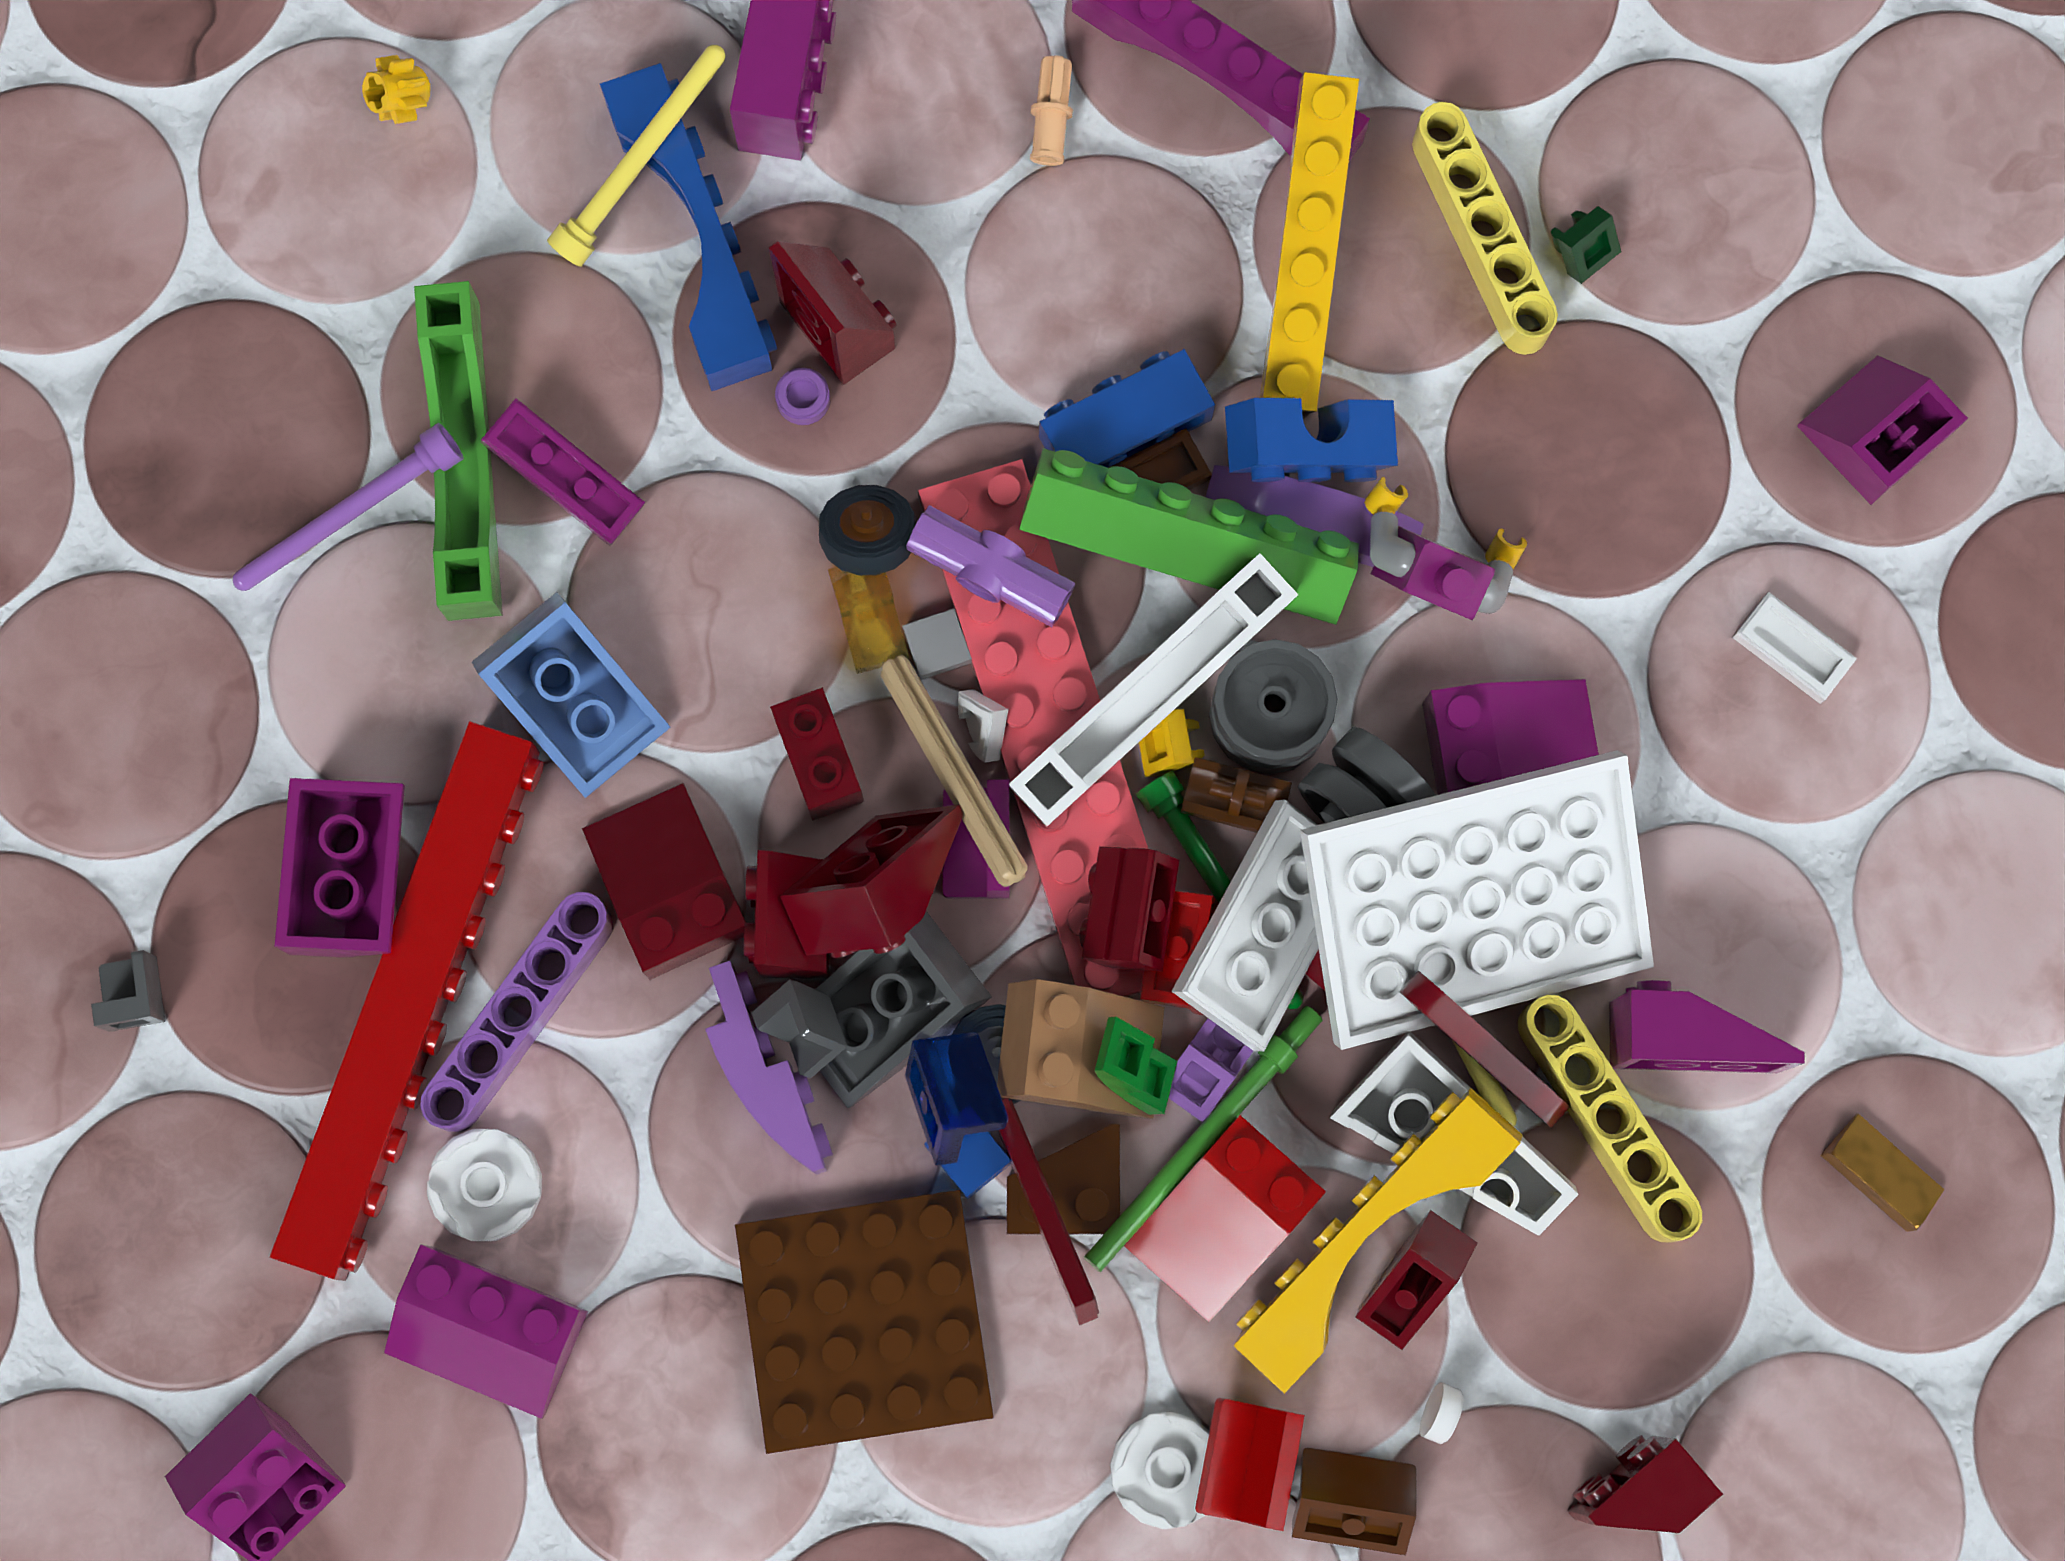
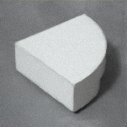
(985, 723)

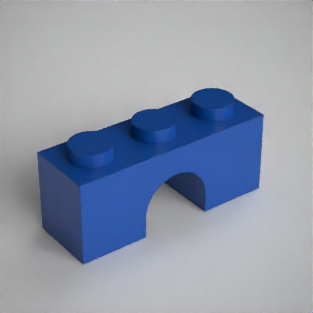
(1271, 439)

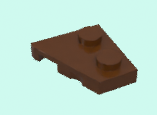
(1083, 1185)

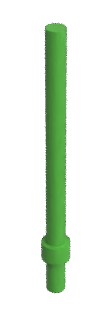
(1276, 1058)

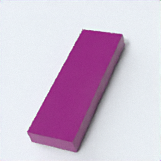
(562, 472)

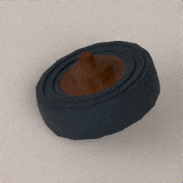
(866, 529)

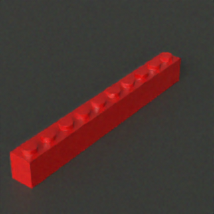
(407, 1003)

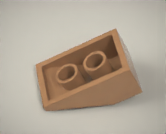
(1055, 1041)

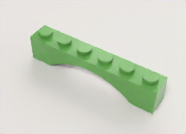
(464, 494)

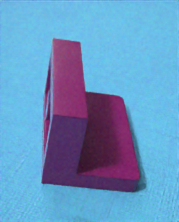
(965, 869)

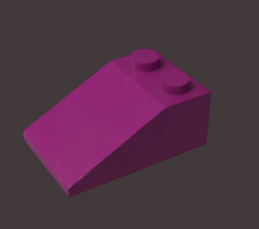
(1506, 730)
(1686, 1033)

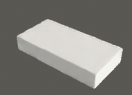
(1794, 648)

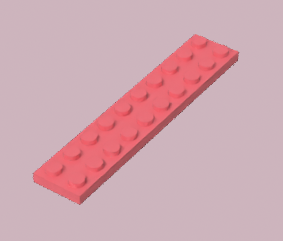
(1047, 688)

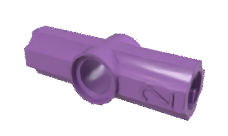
(990, 566)

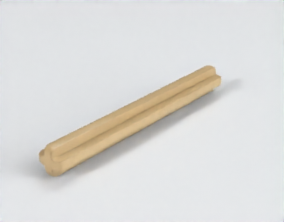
(954, 771)

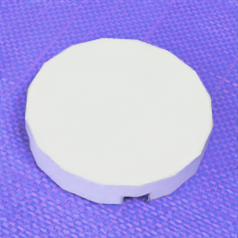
(484, 1185)
(1160, 1469)

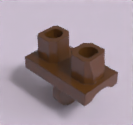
(1231, 795)

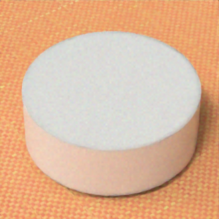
(1441, 1413)

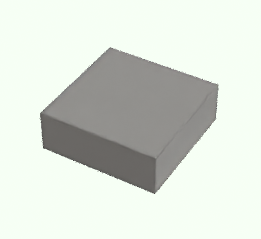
(937, 644)

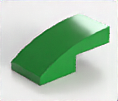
(1134, 1067)

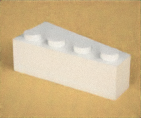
(1400, 1098)

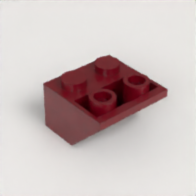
(772, 939)
(1649, 1490)

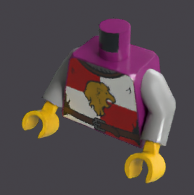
(1433, 569)

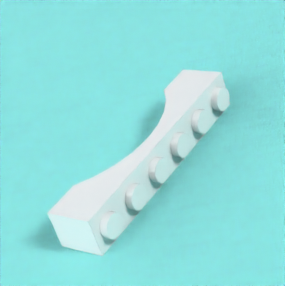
(1153, 690)

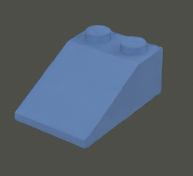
(570, 694)

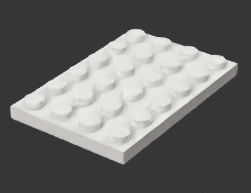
(1482, 893)

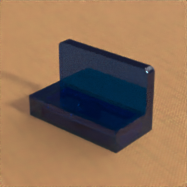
(953, 1092)

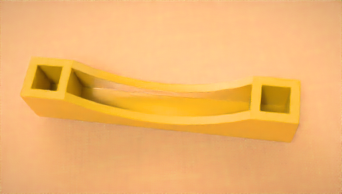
(1310, 238)
(1455, 1154)

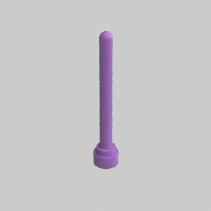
(433, 452)

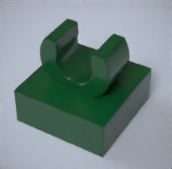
(1587, 243)

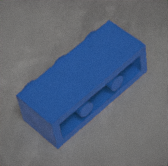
(1130, 412)

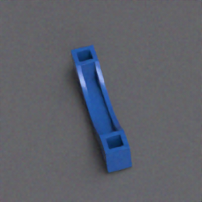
(723, 322)

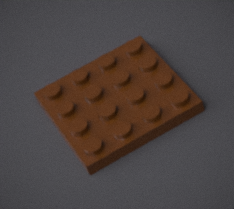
(863, 1321)

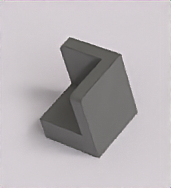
(129, 993)
(806, 1022)

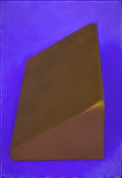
(1883, 1173)

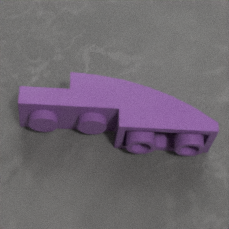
(770, 1093)

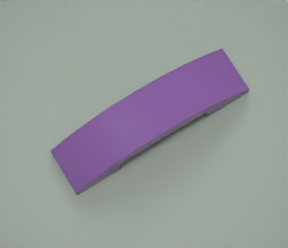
(1304, 503)

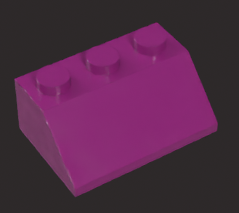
(339, 868)
(483, 1330)

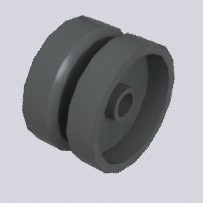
(1287, 677)
(1364, 780)

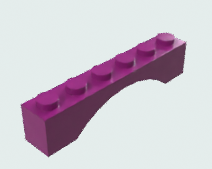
(1214, 53)

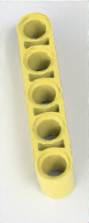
(1487, 204)
(1634, 1132)

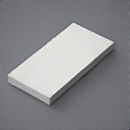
(1257, 936)

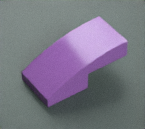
(1207, 1069)

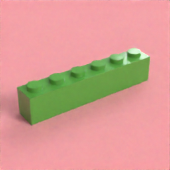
(1184, 532)

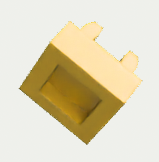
(1168, 745)

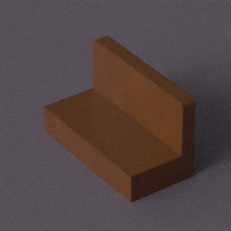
(1355, 1501)

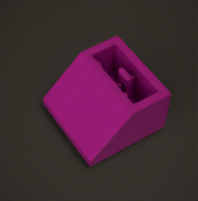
(1881, 425)
(253, 1481)

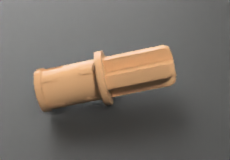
(1051, 111)

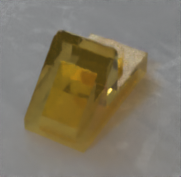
(868, 618)

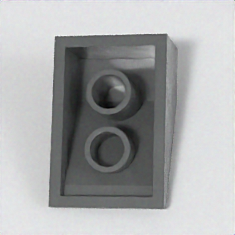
(893, 1000)

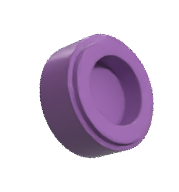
(802, 396)

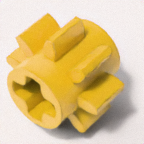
(396, 89)

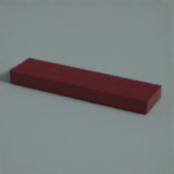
(1048, 1218)

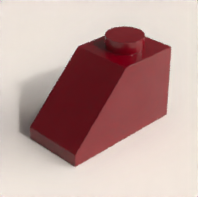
(1417, 1280)

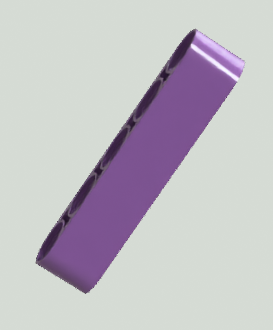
(491, 1025)

